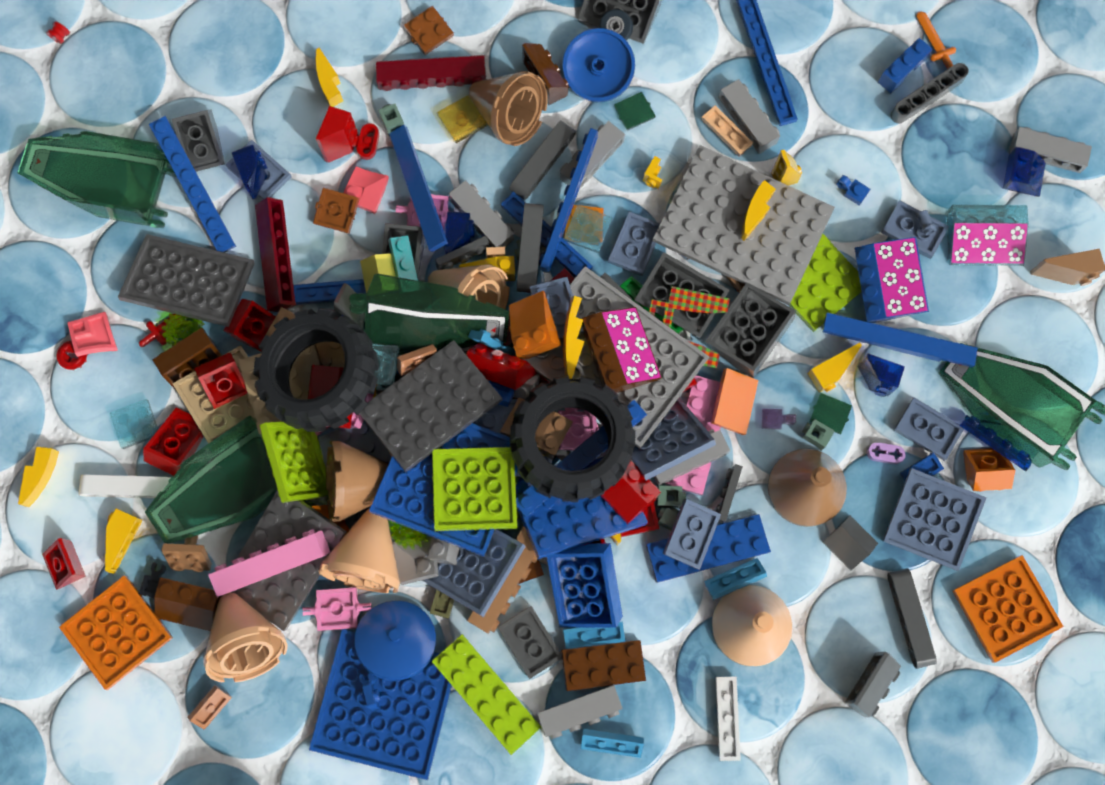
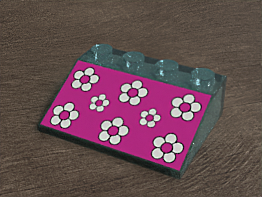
(987, 234)

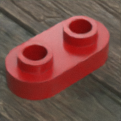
(368, 143)

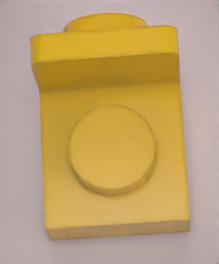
(650, 176)

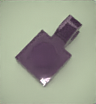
(774, 419)

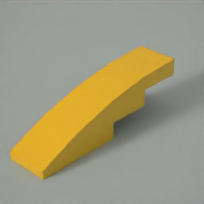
(571, 345)

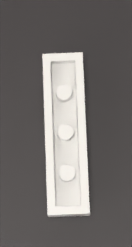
(727, 719)

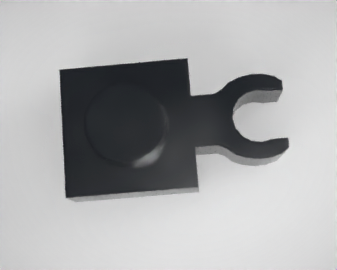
(150, 583)

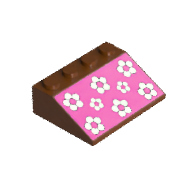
(620, 349)

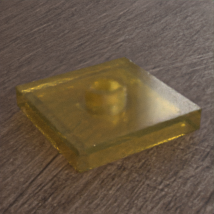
(461, 119)

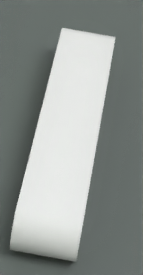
(121, 486)

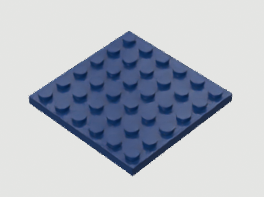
(409, 495)
(396, 735)

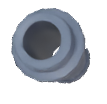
(926, 222)

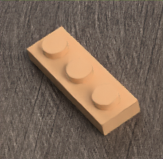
(727, 131)

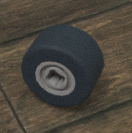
(619, 21)

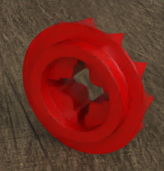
(65, 360)

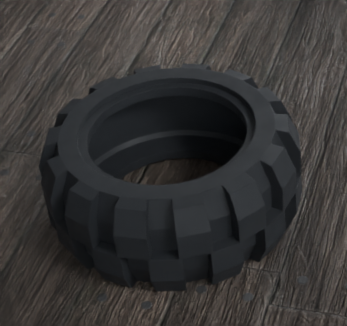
(288, 343)
(579, 394)

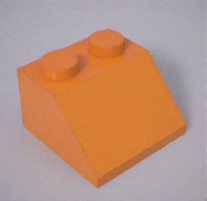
(988, 470)

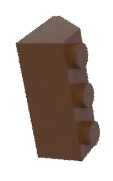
(539, 62)
(186, 356)
(185, 604)

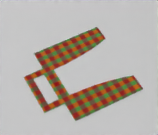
(695, 302)

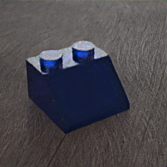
(251, 169)
(1024, 172)
(458, 230)
(880, 374)

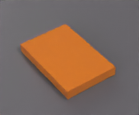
(734, 401)

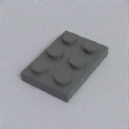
(530, 642)

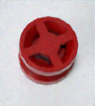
(58, 32)

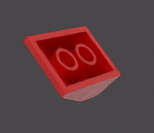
(173, 442)

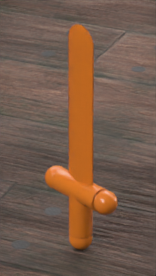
(941, 51)

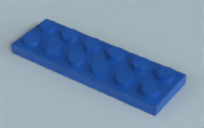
(729, 544)

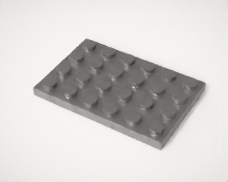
(186, 280)
(430, 405)
(283, 594)

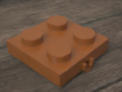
(428, 30)
(336, 210)

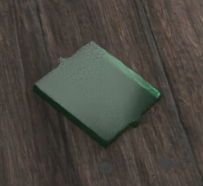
(634, 111)
(831, 412)

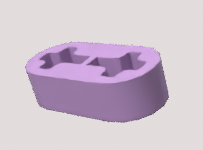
(886, 448)

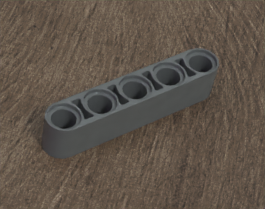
(924, 99)
(542, 160)
(530, 247)
(911, 618)

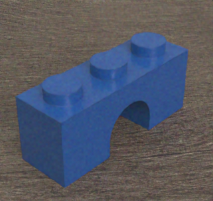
(904, 64)

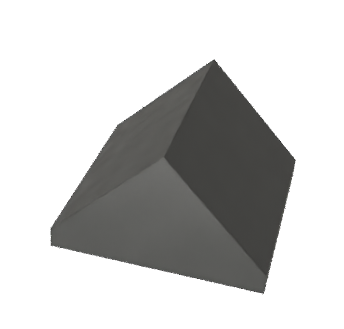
(850, 543)

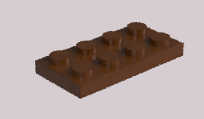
(603, 665)

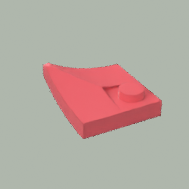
(367, 187)
(92, 335)

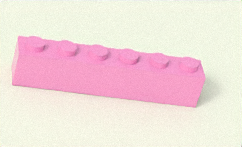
(267, 564)

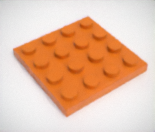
(1007, 609)
(115, 632)

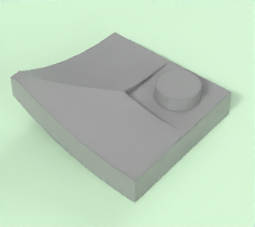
(414, 564)

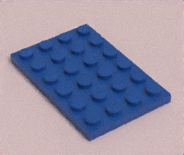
(566, 525)

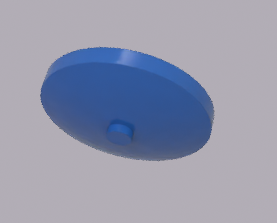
(598, 65)
(395, 640)

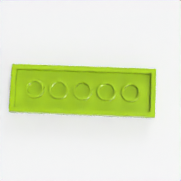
(486, 694)

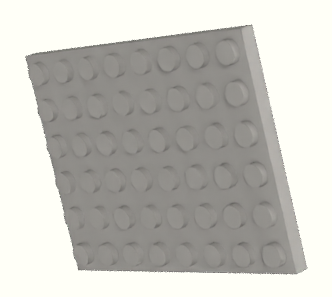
(709, 218)
(674, 355)

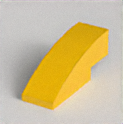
(328, 79)
(757, 208)
(37, 476)

